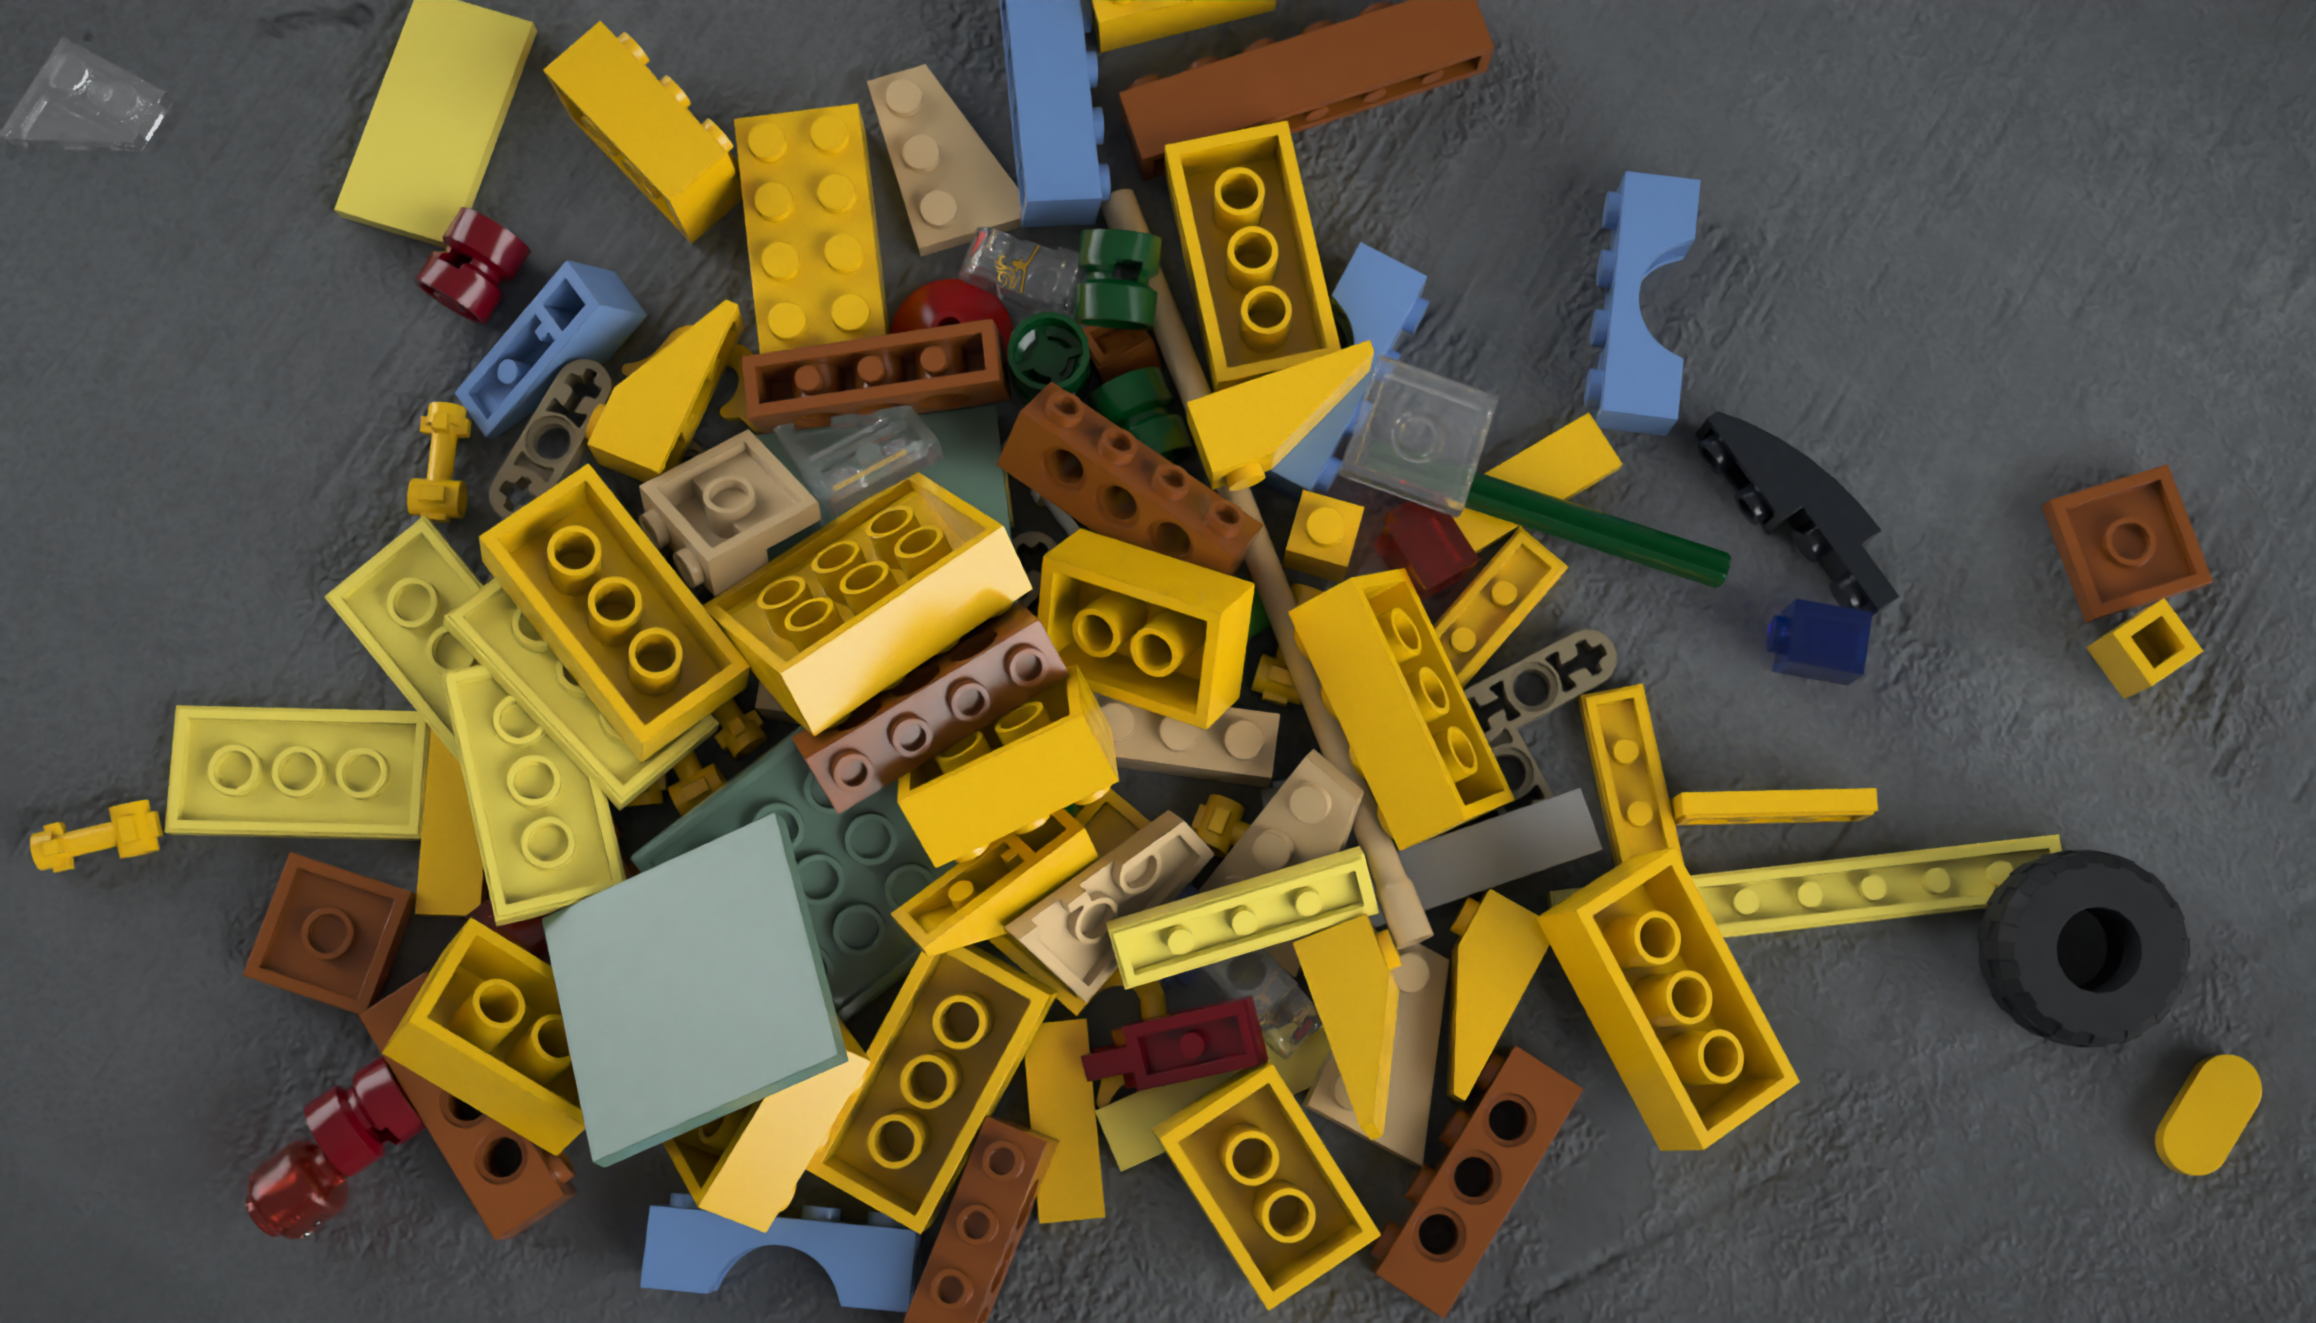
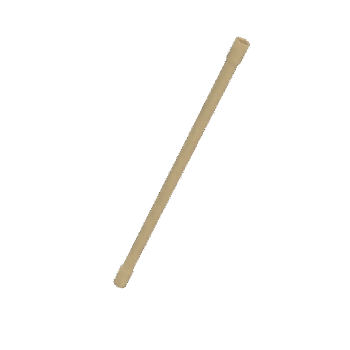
(1393, 888)

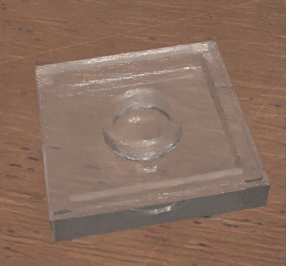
(1418, 436)

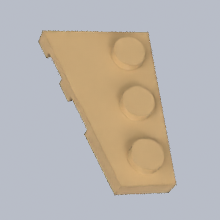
(940, 163)
(1299, 824)
(1141, 873)
(1413, 1061)

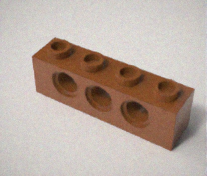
(859, 376)
(1122, 484)
(933, 707)
(1544, 1103)
(470, 1145)
(983, 1224)

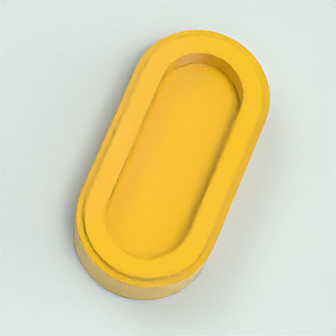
(2208, 1115)

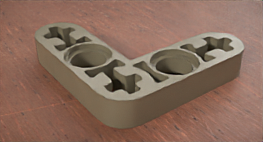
(524, 463)
(1504, 734)

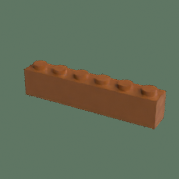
(1308, 77)

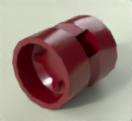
(472, 266)
(361, 1119)

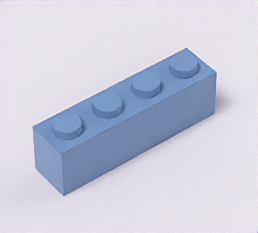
(1053, 111)

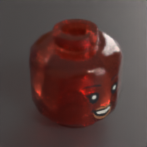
(295, 1191)

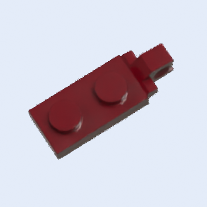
(1181, 1046)

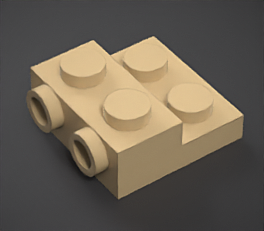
(725, 511)

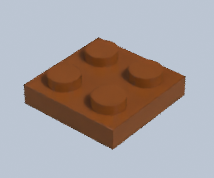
(2126, 543)
(330, 934)

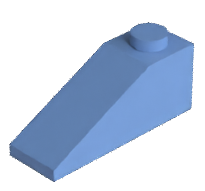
(574, 317)

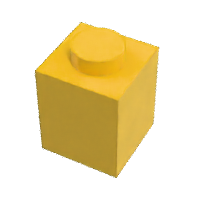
(1322, 536)
(2144, 649)

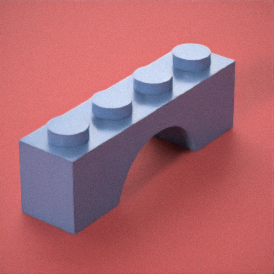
(1371, 303)
(1636, 376)
(868, 1262)

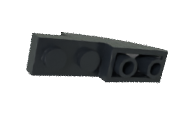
(1785, 486)

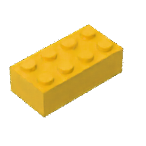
(811, 227)
(1249, 253)
(614, 612)
(1399, 706)
(1668, 1001)
(932, 1082)

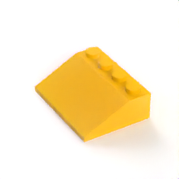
(869, 599)

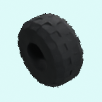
(2143, 959)

